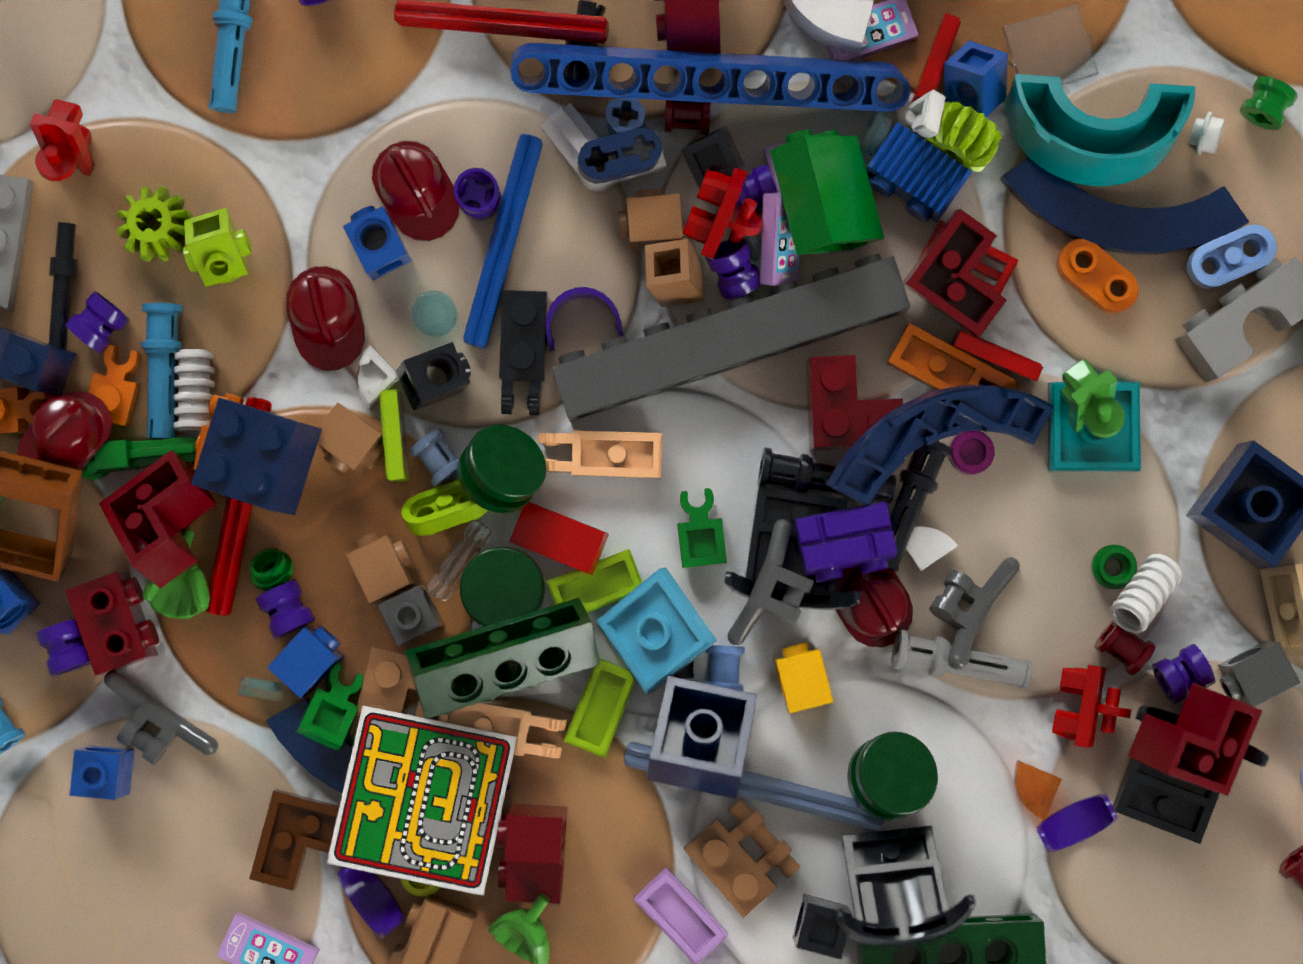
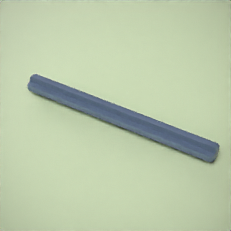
(780, 793)

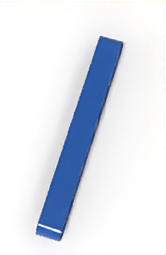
(730, 87)

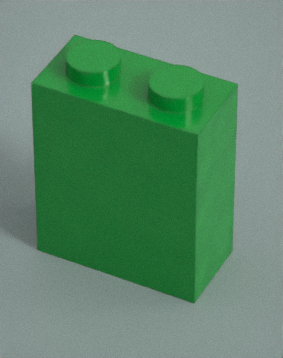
(826, 192)

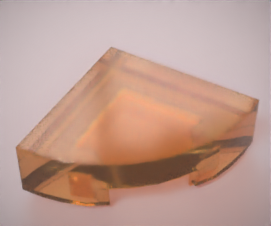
(1035, 788)

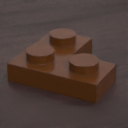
(288, 830)

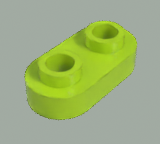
(439, 509)

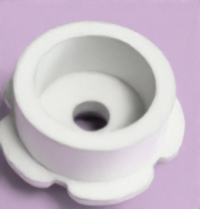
(1207, 133)

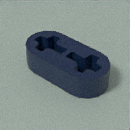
(618, 144)

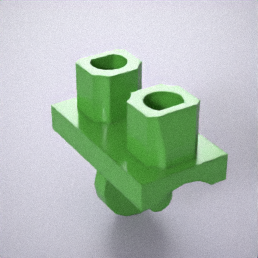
(1092, 400)

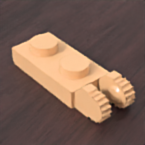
(607, 453)
(509, 722)

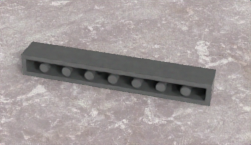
(731, 337)

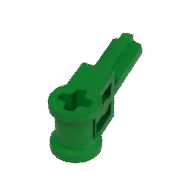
(133, 455)

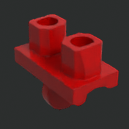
(62, 142)
(710, 227)
(1083, 725)

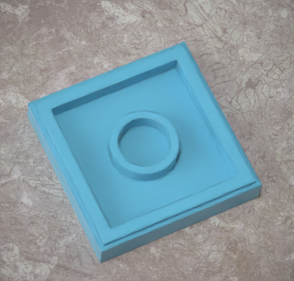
(656, 630)

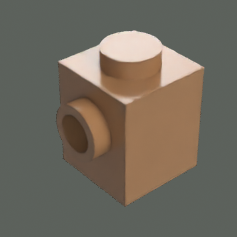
(651, 218)
(674, 272)
(350, 440)
(381, 566)

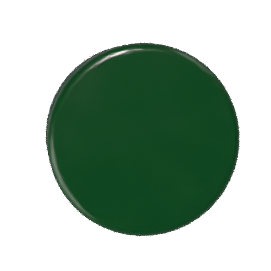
(501, 469)
(501, 585)
(892, 776)

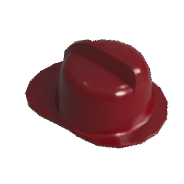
(415, 190)
(325, 318)
(67, 430)
(881, 609)

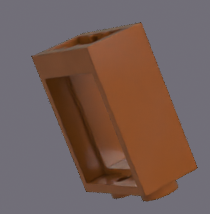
(45, 486)

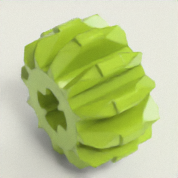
(966, 136)
(140, 234)

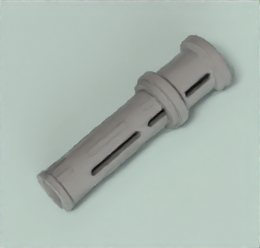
(934, 656)

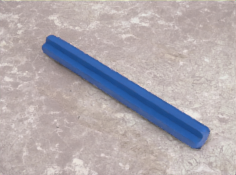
(502, 241)

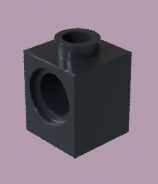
(713, 153)
(421, 389)
(818, 928)

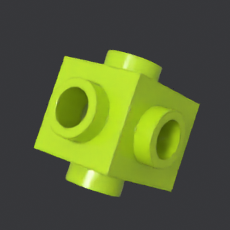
(216, 247)

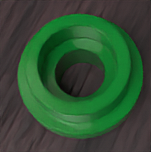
(1127, 563)
(270, 569)

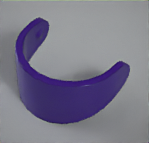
(577, 293)
(1077, 822)
(371, 900)

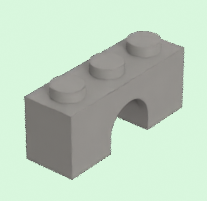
(1217, 340)

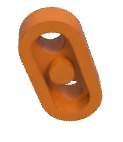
(1096, 278)

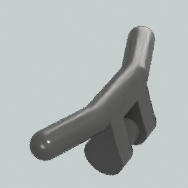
(769, 574)
(967, 624)
(154, 711)

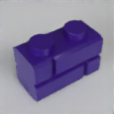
(845, 540)

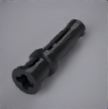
(805, 474)
(924, 483)

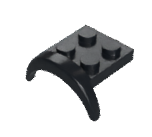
(789, 505)
(1167, 800)
(897, 889)

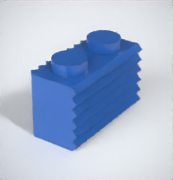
(916, 174)

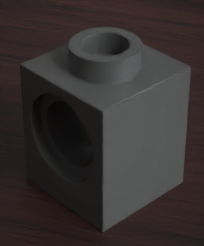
(411, 615)
(1258, 674)

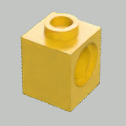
(802, 678)

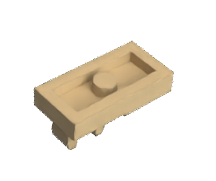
(1285, 604)

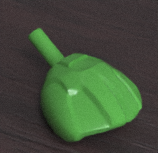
(183, 595)
(524, 932)

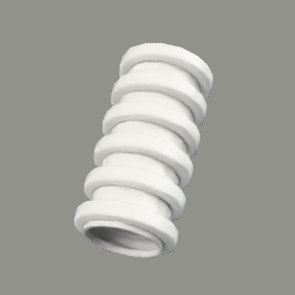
(194, 389)
(1146, 593)

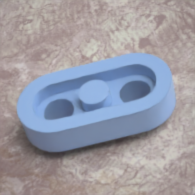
(1229, 257)

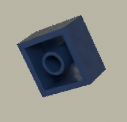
(256, 456)
(1253, 505)
(701, 737)

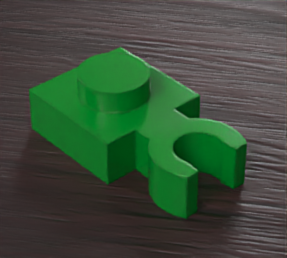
(700, 539)
(329, 712)

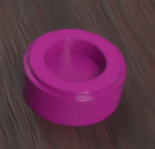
(971, 452)

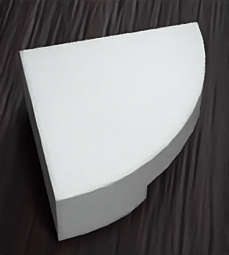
(926, 114)
(374, 377)
(928, 546)

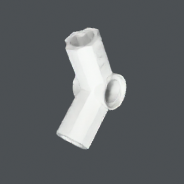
(569, 134)

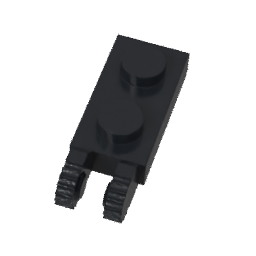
(522, 346)

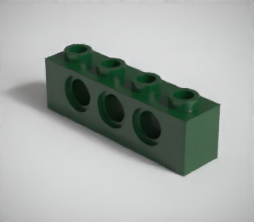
(503, 657)
(1020, 932)

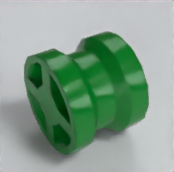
(1268, 103)

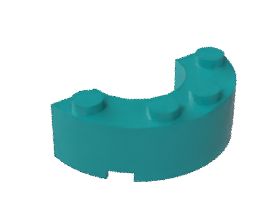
(1090, 147)

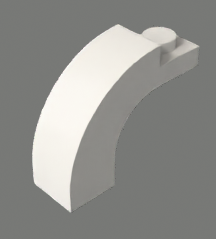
(833, 21)

